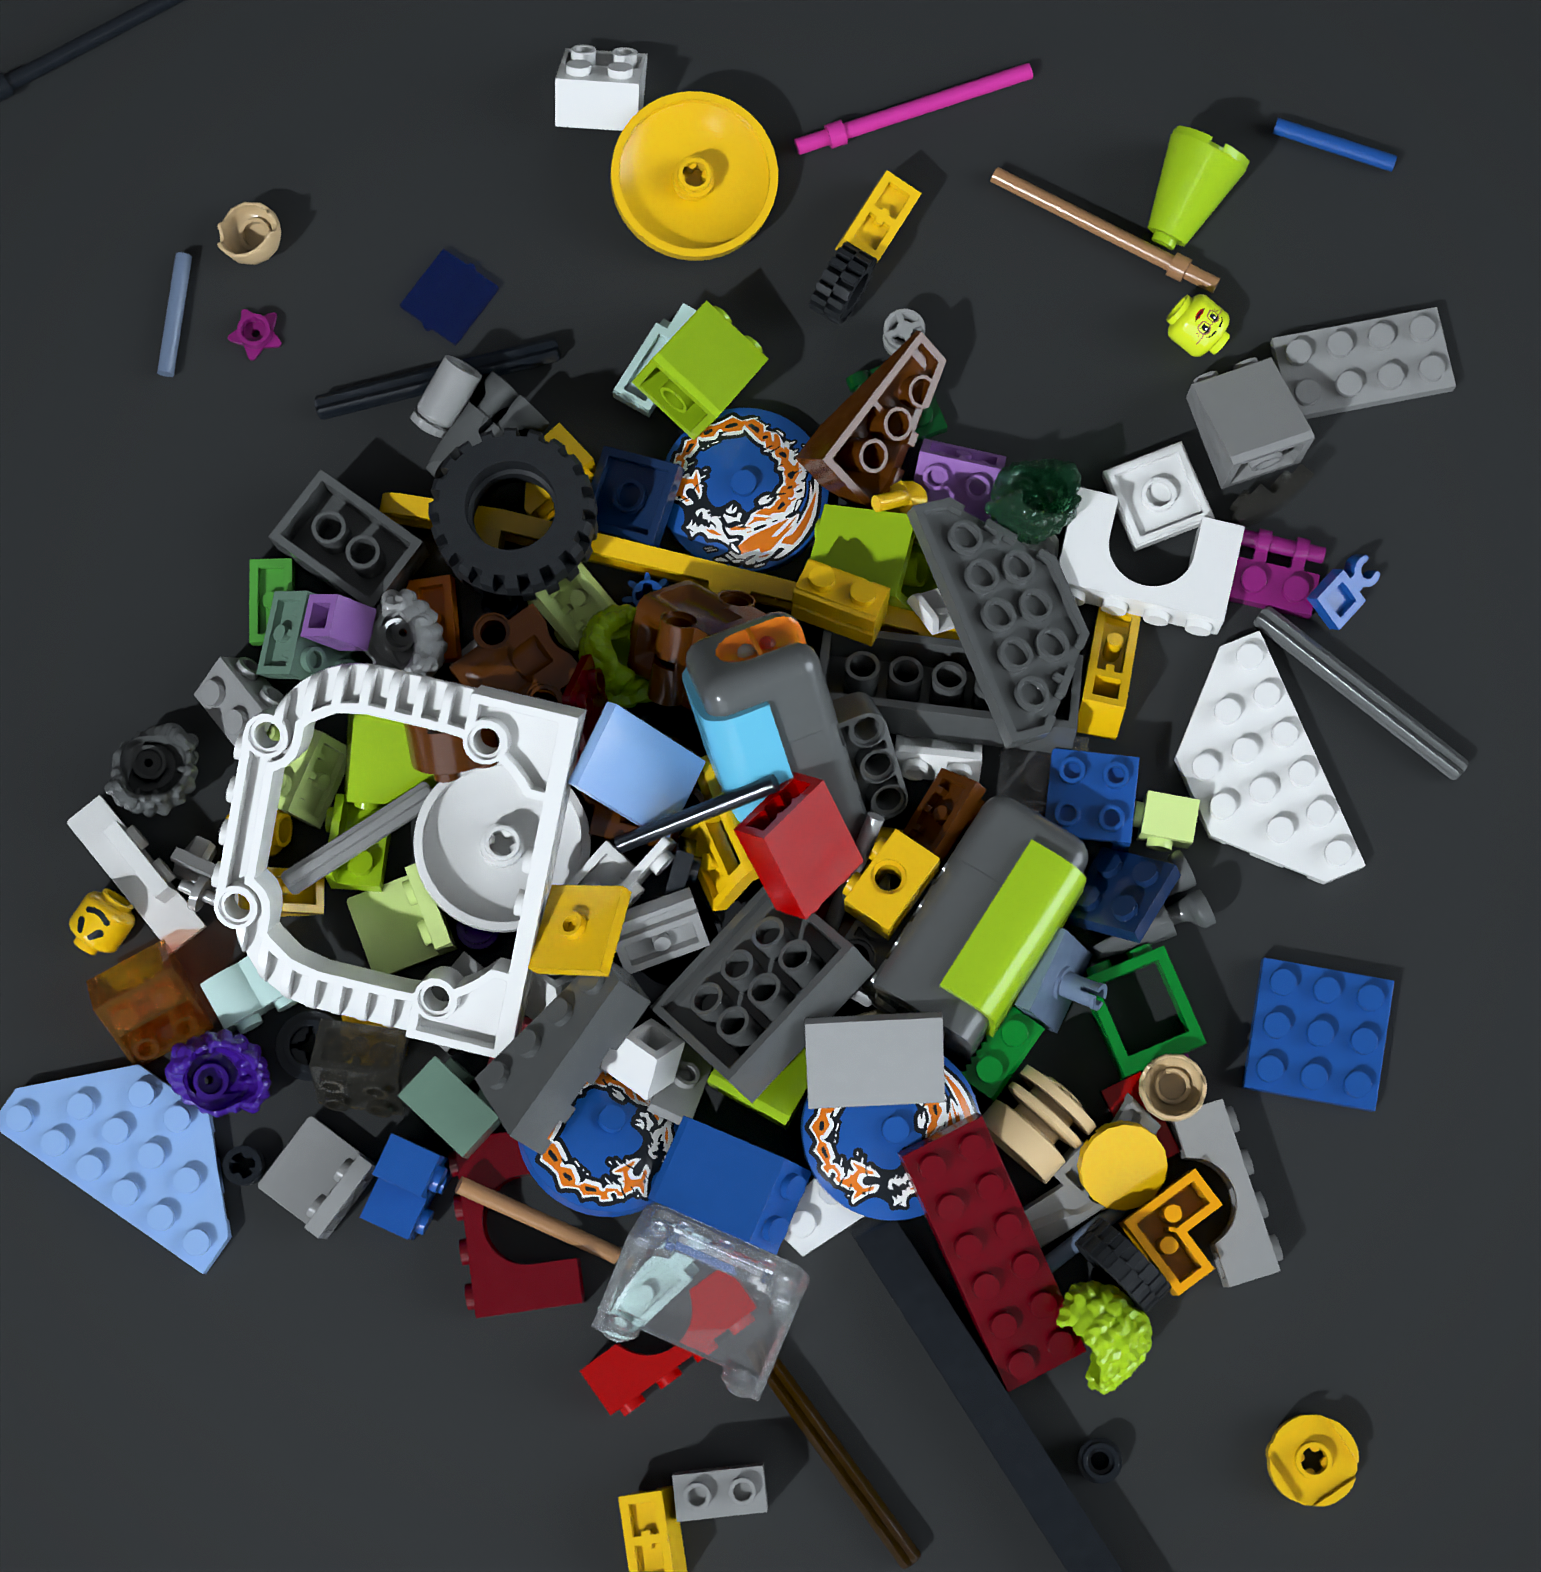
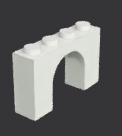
(1192, 601)

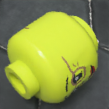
(1198, 325)

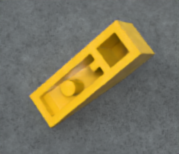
(1108, 674)

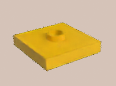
(580, 930)

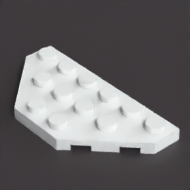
(1259, 771)

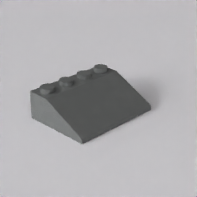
(755, 986)

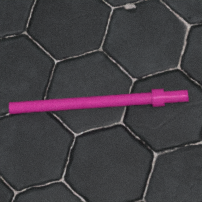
(838, 133)

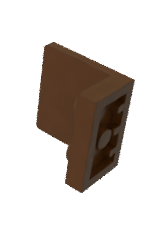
(945, 813)

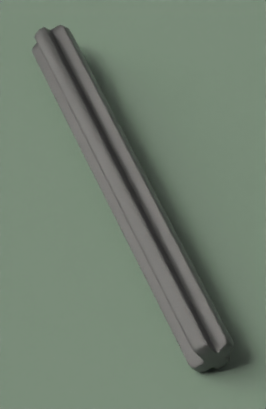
(1361, 693)

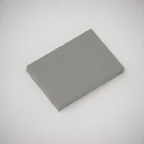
(875, 1060)

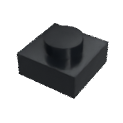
(684, 865)

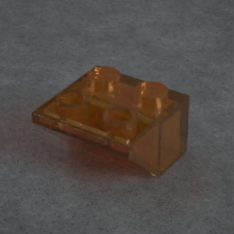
(148, 1004)

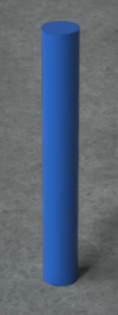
(1335, 144)

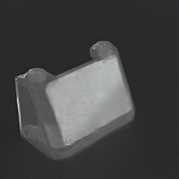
(703, 1296)

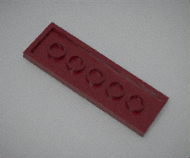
(991, 1250)

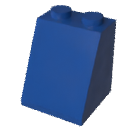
(730, 1185)

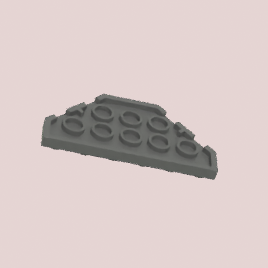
(1008, 613)

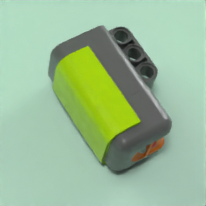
(977, 924)

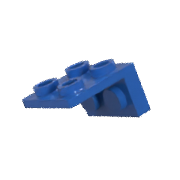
(1093, 795)

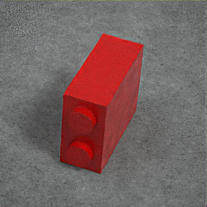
(799, 845)

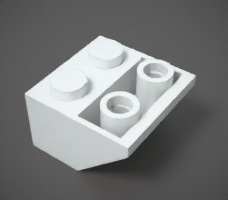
(599, 87)

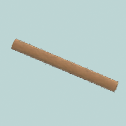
(538, 1220)

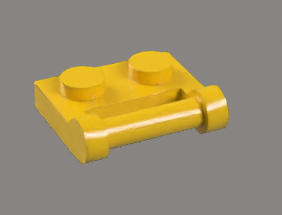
(719, 871)

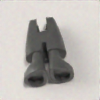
(478, 420)
(1190, 908)

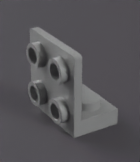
(318, 1177)

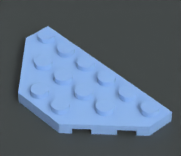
(133, 1151)

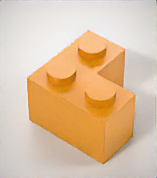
(1162, 1226)

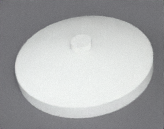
(475, 843)

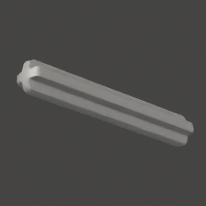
(356, 840)

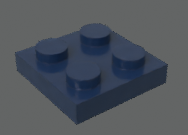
(634, 495)
(1123, 894)

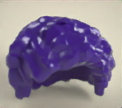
(235, 1070)

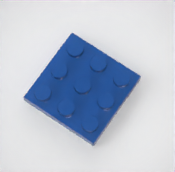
(1318, 1034)

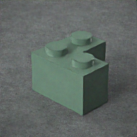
(450, 1105)

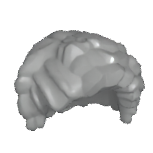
(416, 651)

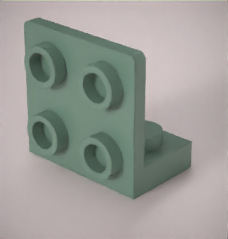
(286, 652)

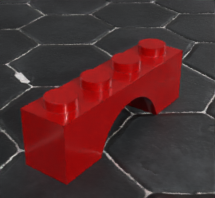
(623, 1375)

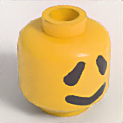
(102, 922)

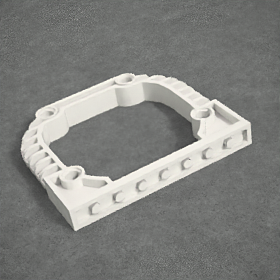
(535, 746)

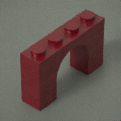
(496, 1282)

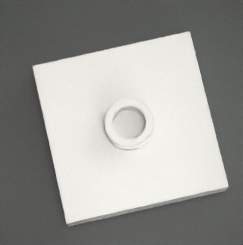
(1157, 496)

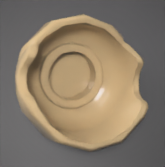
(250, 233)
(1172, 1087)

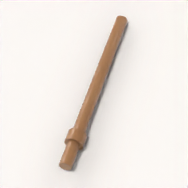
(1177, 266)

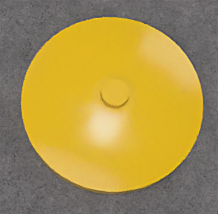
(694, 175)

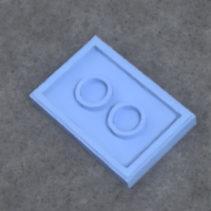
(635, 768)

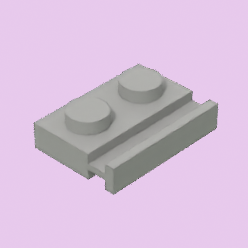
(660, 931)

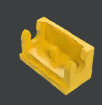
(881, 215)
(652, 1531)

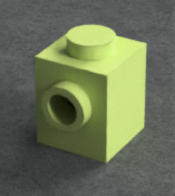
(1166, 820)

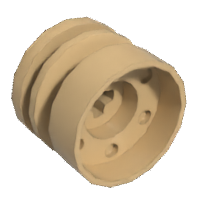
(1037, 1123)

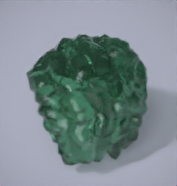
(1035, 498)

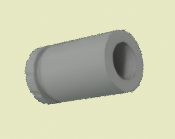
(445, 396)

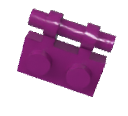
(1273, 585)

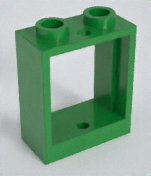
(1184, 1043)

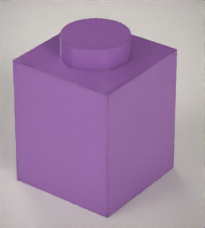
(338, 622)

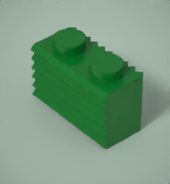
(1001, 1055)

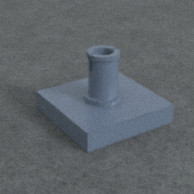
(1058, 982)

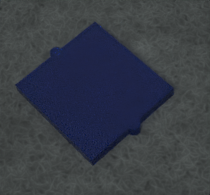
(449, 297)

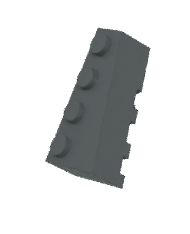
(559, 1053)

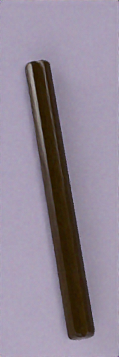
(842, 1466)

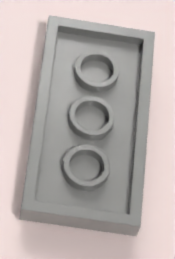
(1365, 363)

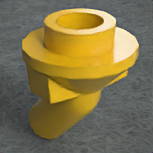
(900, 498)

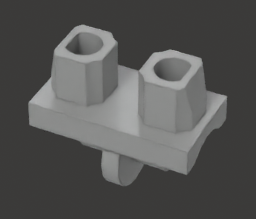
(195, 871)

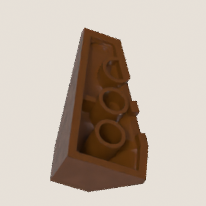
(868, 436)

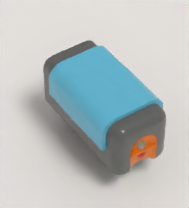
(771, 713)

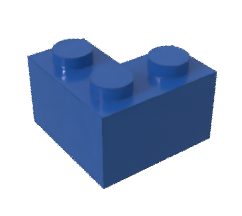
(406, 1187)

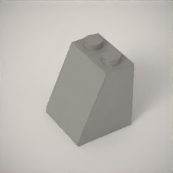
(1248, 421)

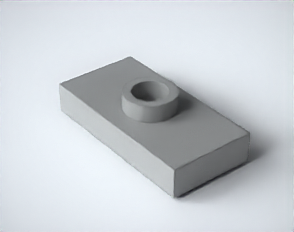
(685, 1092)

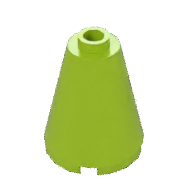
(1192, 185)

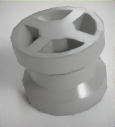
(901, 324)

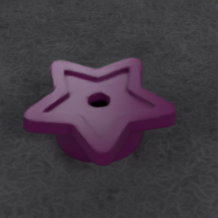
(255, 322)

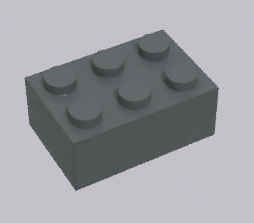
(348, 542)

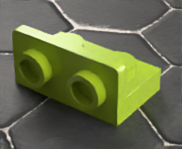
(366, 869)

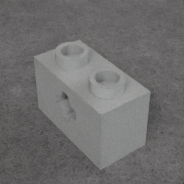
(720, 1492)

